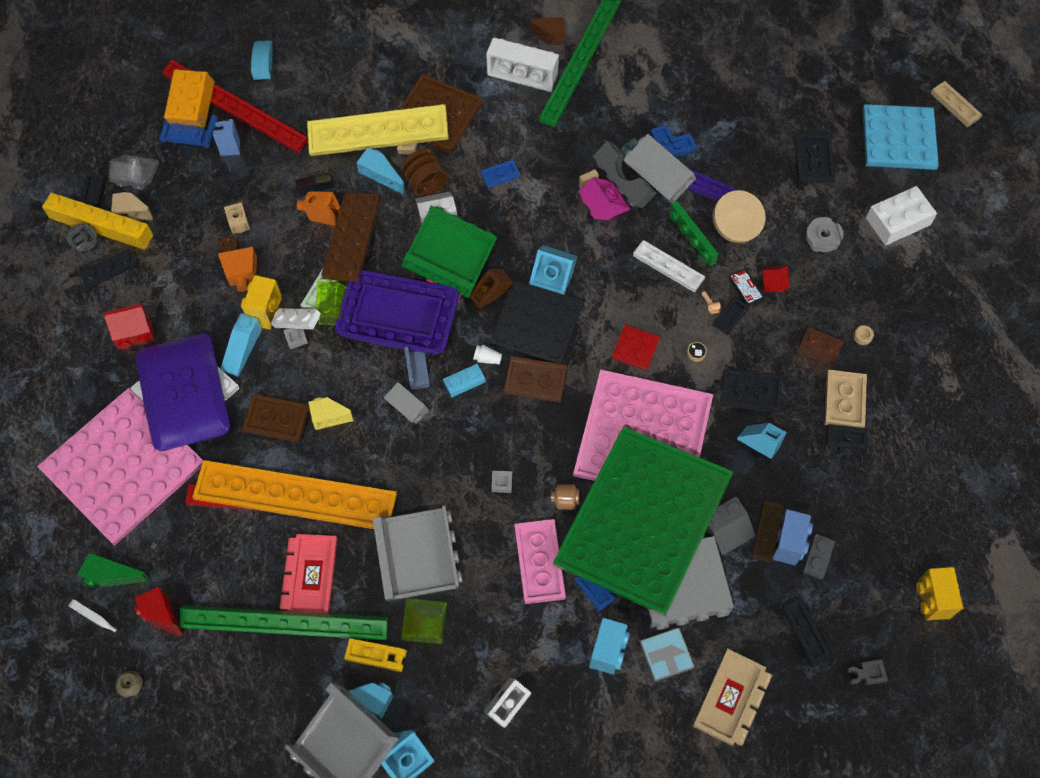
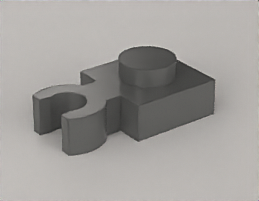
(872, 673)

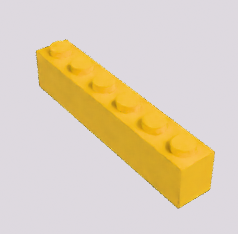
(103, 222)

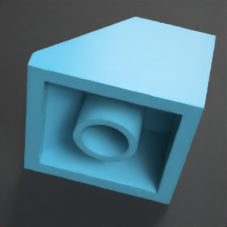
(553, 269)

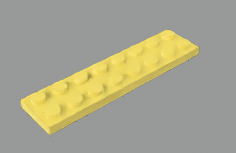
(377, 130)

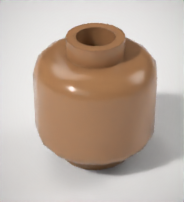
(565, 496)

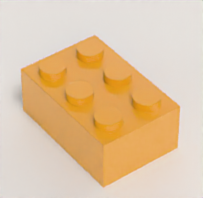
(189, 98)

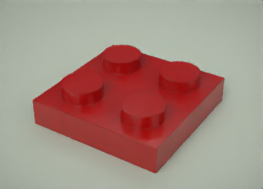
(635, 347)

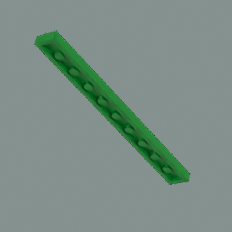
(579, 62)
(284, 622)

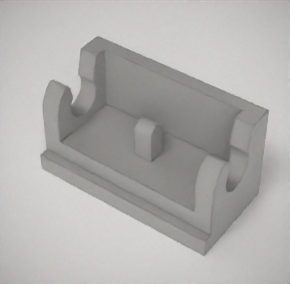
(406, 403)

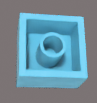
(610, 641)

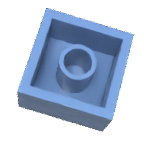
(792, 537)

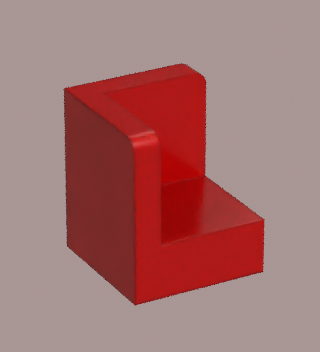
(776, 278)

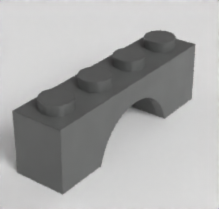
(611, 159)

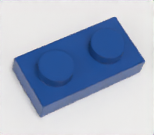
(500, 174)

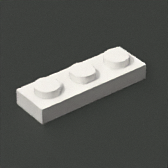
(295, 318)

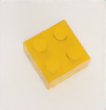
(262, 300)
(939, 594)

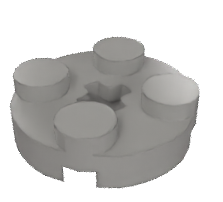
(820, 243)

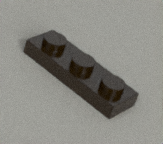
(767, 531)

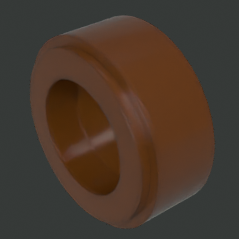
(228, 244)

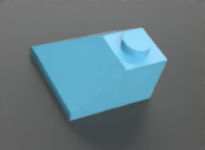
(407, 757)

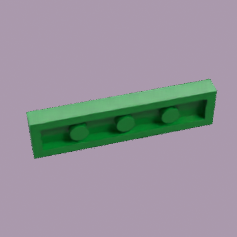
(693, 233)

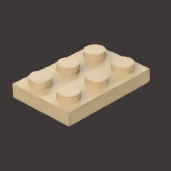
(845, 399)

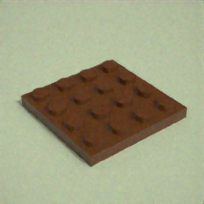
(460, 107)

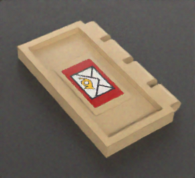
(731, 696)

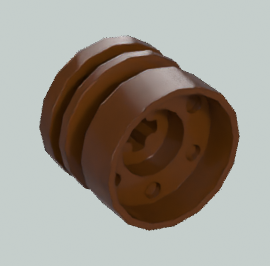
(423, 172)

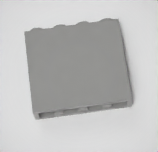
(416, 554)
(701, 592)
(343, 739)

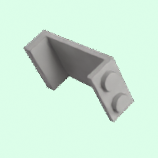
(659, 168)

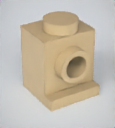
(237, 218)

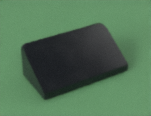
(314, 183)

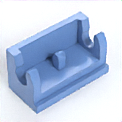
(227, 138)

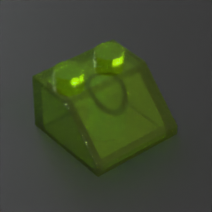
(329, 301)

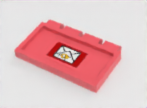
(311, 574)

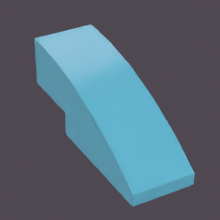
(261, 60)

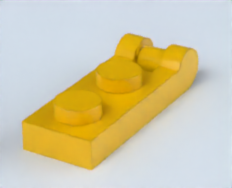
(374, 654)

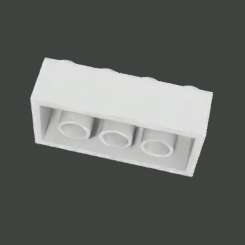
(522, 64)

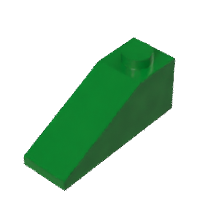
(108, 573)

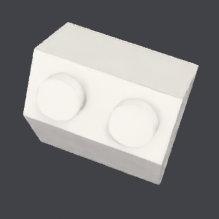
(443, 200)

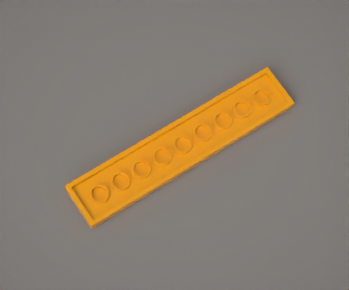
(293, 495)

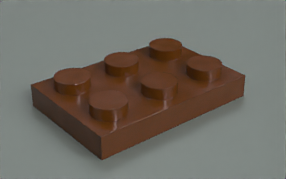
(535, 379)
(276, 418)

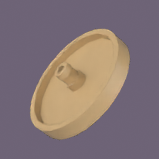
(739, 216)

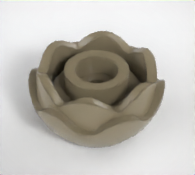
(135, 683)

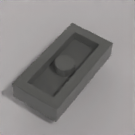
(818, 556)

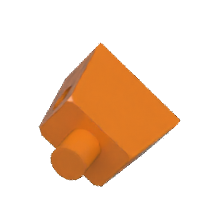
(320, 207)
(239, 267)

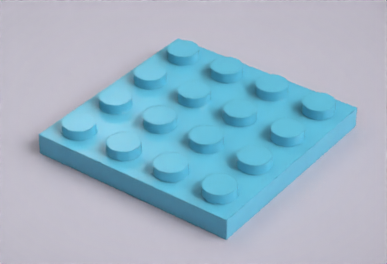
(900, 137)

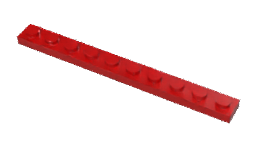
(249, 114)

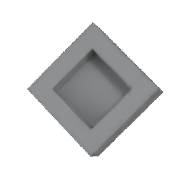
(295, 337)
(502, 481)

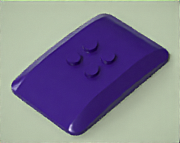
(398, 312)
(182, 392)

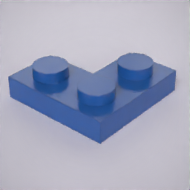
(676, 146)

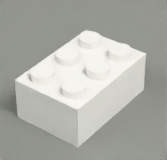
(901, 215)

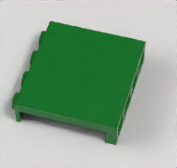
(449, 251)

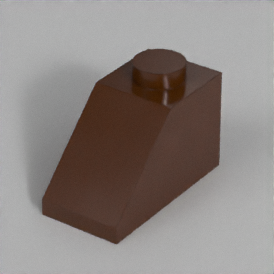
(549, 29)
(490, 287)

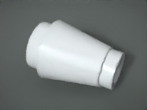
(487, 355)

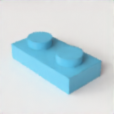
(464, 380)

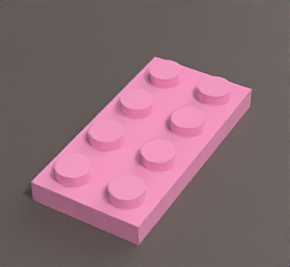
(536, 552)

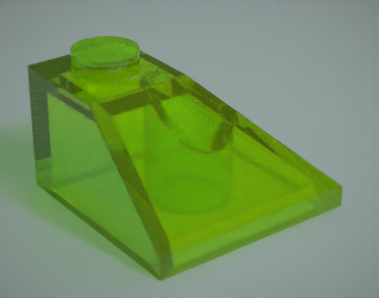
(424, 621)

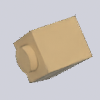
(130, 206)

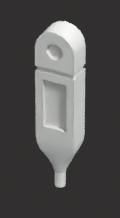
(90, 615)

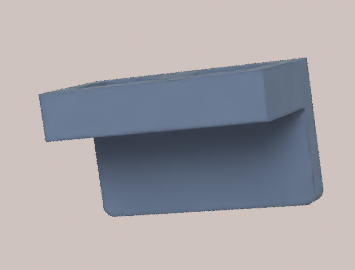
(417, 369)

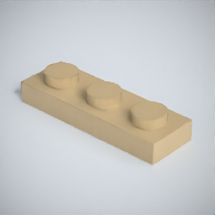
(956, 104)

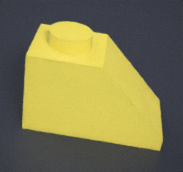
(328, 413)

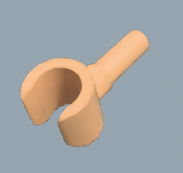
(712, 307)

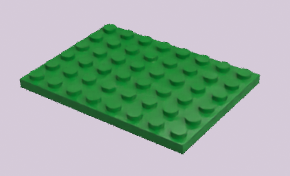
(643, 520)

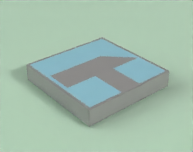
(666, 654)

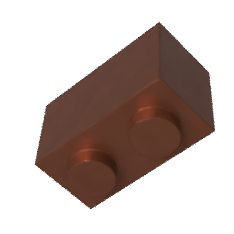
(820, 346)

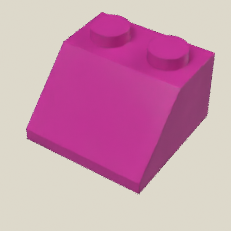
(603, 199)

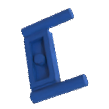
(188, 134)

